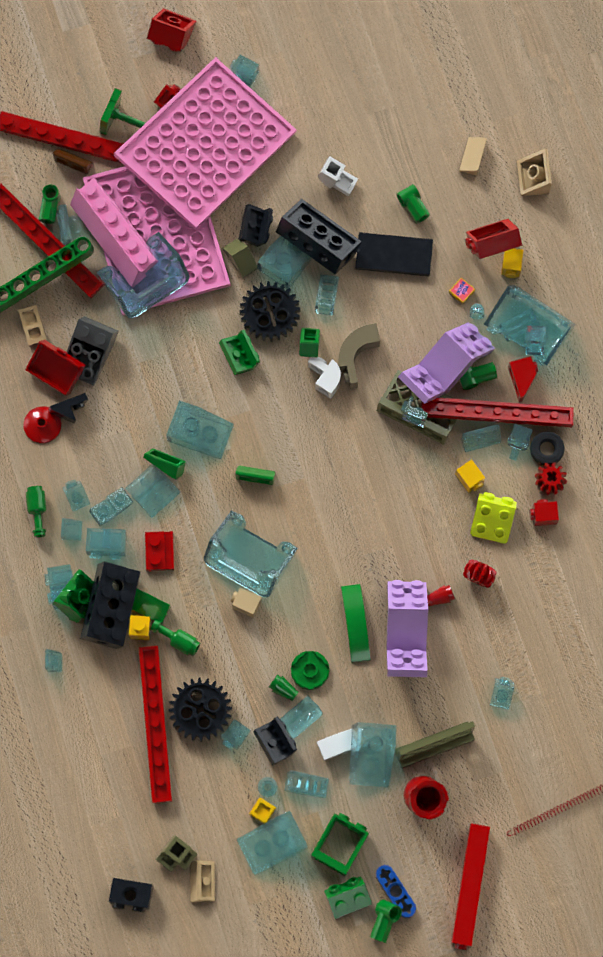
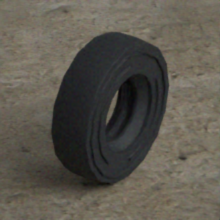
(547, 437)

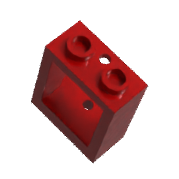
(493, 238)

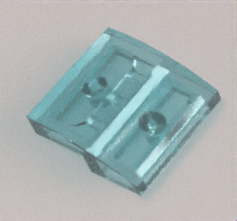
(152, 490)

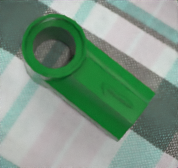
(412, 201)
(49, 205)
(478, 375)
(387, 914)

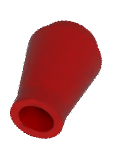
(441, 596)

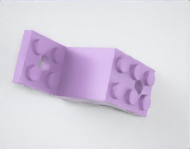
(446, 362)
(407, 629)

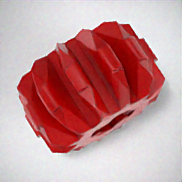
(542, 477)
(479, 573)

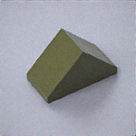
(240, 257)

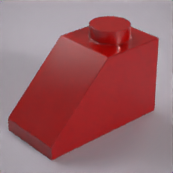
(522, 375)

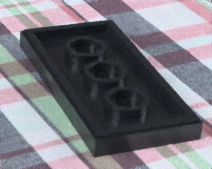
(394, 254)

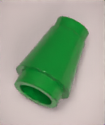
(283, 688)

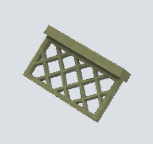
(393, 410)
(435, 744)

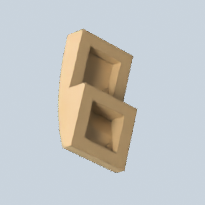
(32, 324)

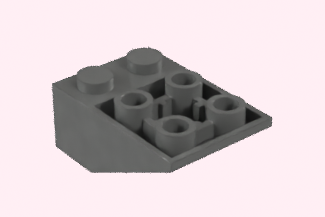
(91, 346)

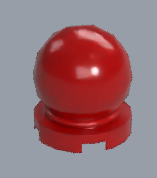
(425, 797)

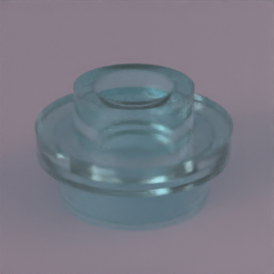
(267, 780)

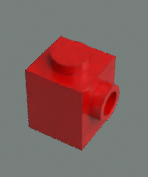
(544, 513)

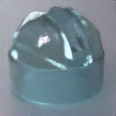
(477, 311)

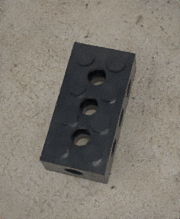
(318, 236)
(122, 602)

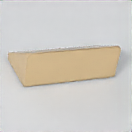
(473, 155)
(202, 881)

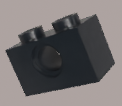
(121, 887)

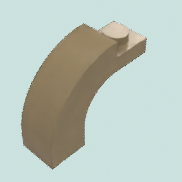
(358, 341)

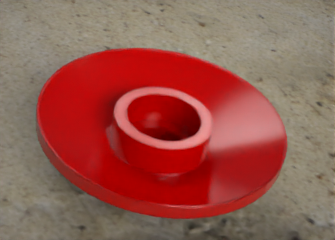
(46, 432)

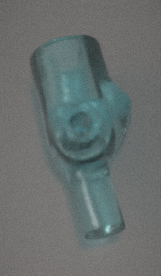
(519, 440)

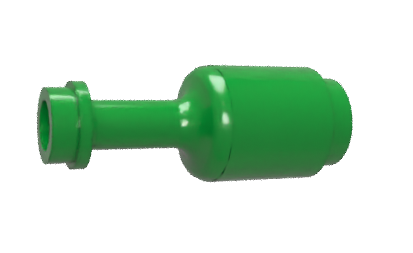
(36, 506)
(179, 640)

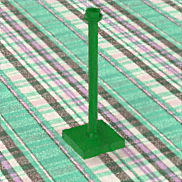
(112, 112)

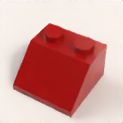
(170, 29)

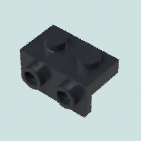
(255, 225)
(275, 741)

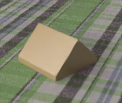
(534, 174)

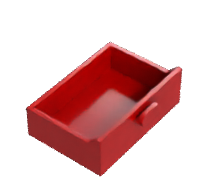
(55, 367)

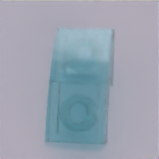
(111, 506)

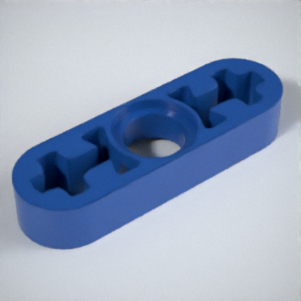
(408, 901)

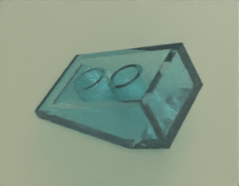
(283, 262)
(199, 430)
(372, 754)
(272, 843)

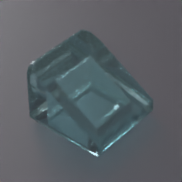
(71, 529)
(53, 661)

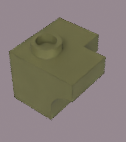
(176, 853)

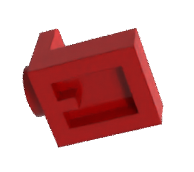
(166, 95)

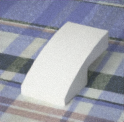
(335, 744)

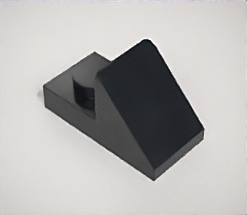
(64, 410)

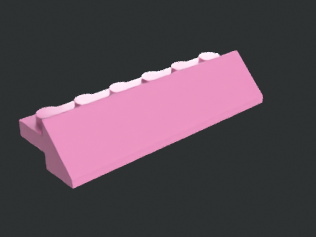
(113, 231)

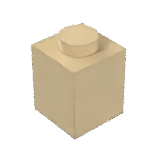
(246, 602)

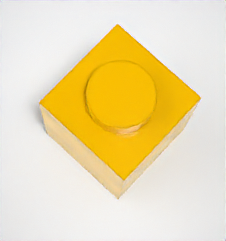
(512, 263)
(470, 476)
(139, 627)

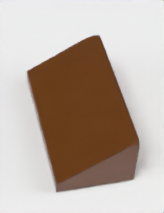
(72, 161)

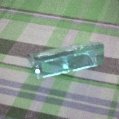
(481, 438)
(301, 716)

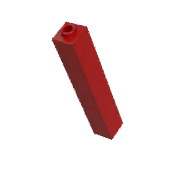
(470, 886)

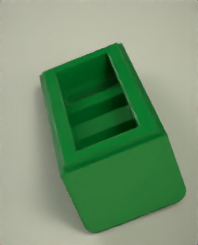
(309, 342)
(167, 463)

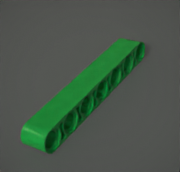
(45, 275)

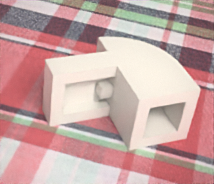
(334, 176)
(330, 375)

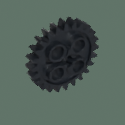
(253, 316)
(209, 694)

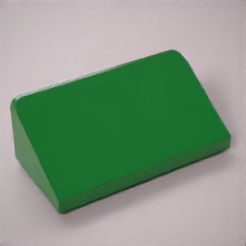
(255, 475)
(150, 606)

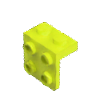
(493, 517)

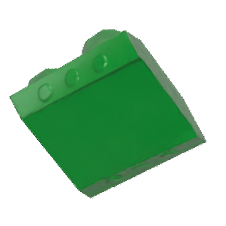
(75, 597)

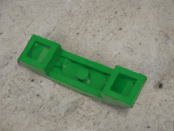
(356, 623)

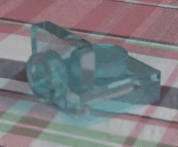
(413, 414)
(76, 495)
(502, 693)
(234, 735)

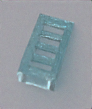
(326, 306)
(299, 775)

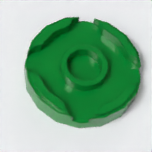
(310, 670)

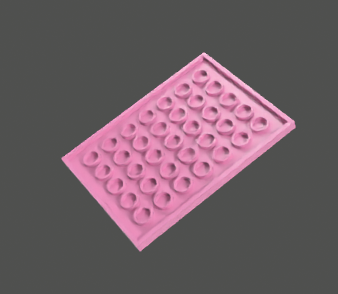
(205, 143)
(152, 215)

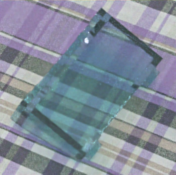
(160, 282)
(516, 301)
(247, 556)

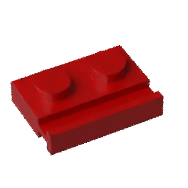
(159, 551)

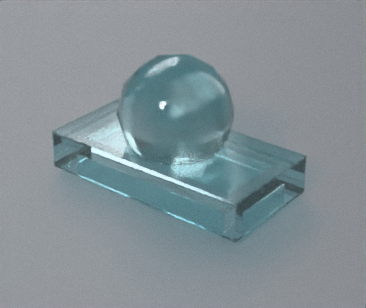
(67, 225)

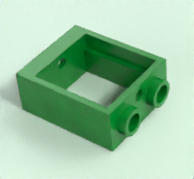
(329, 861)

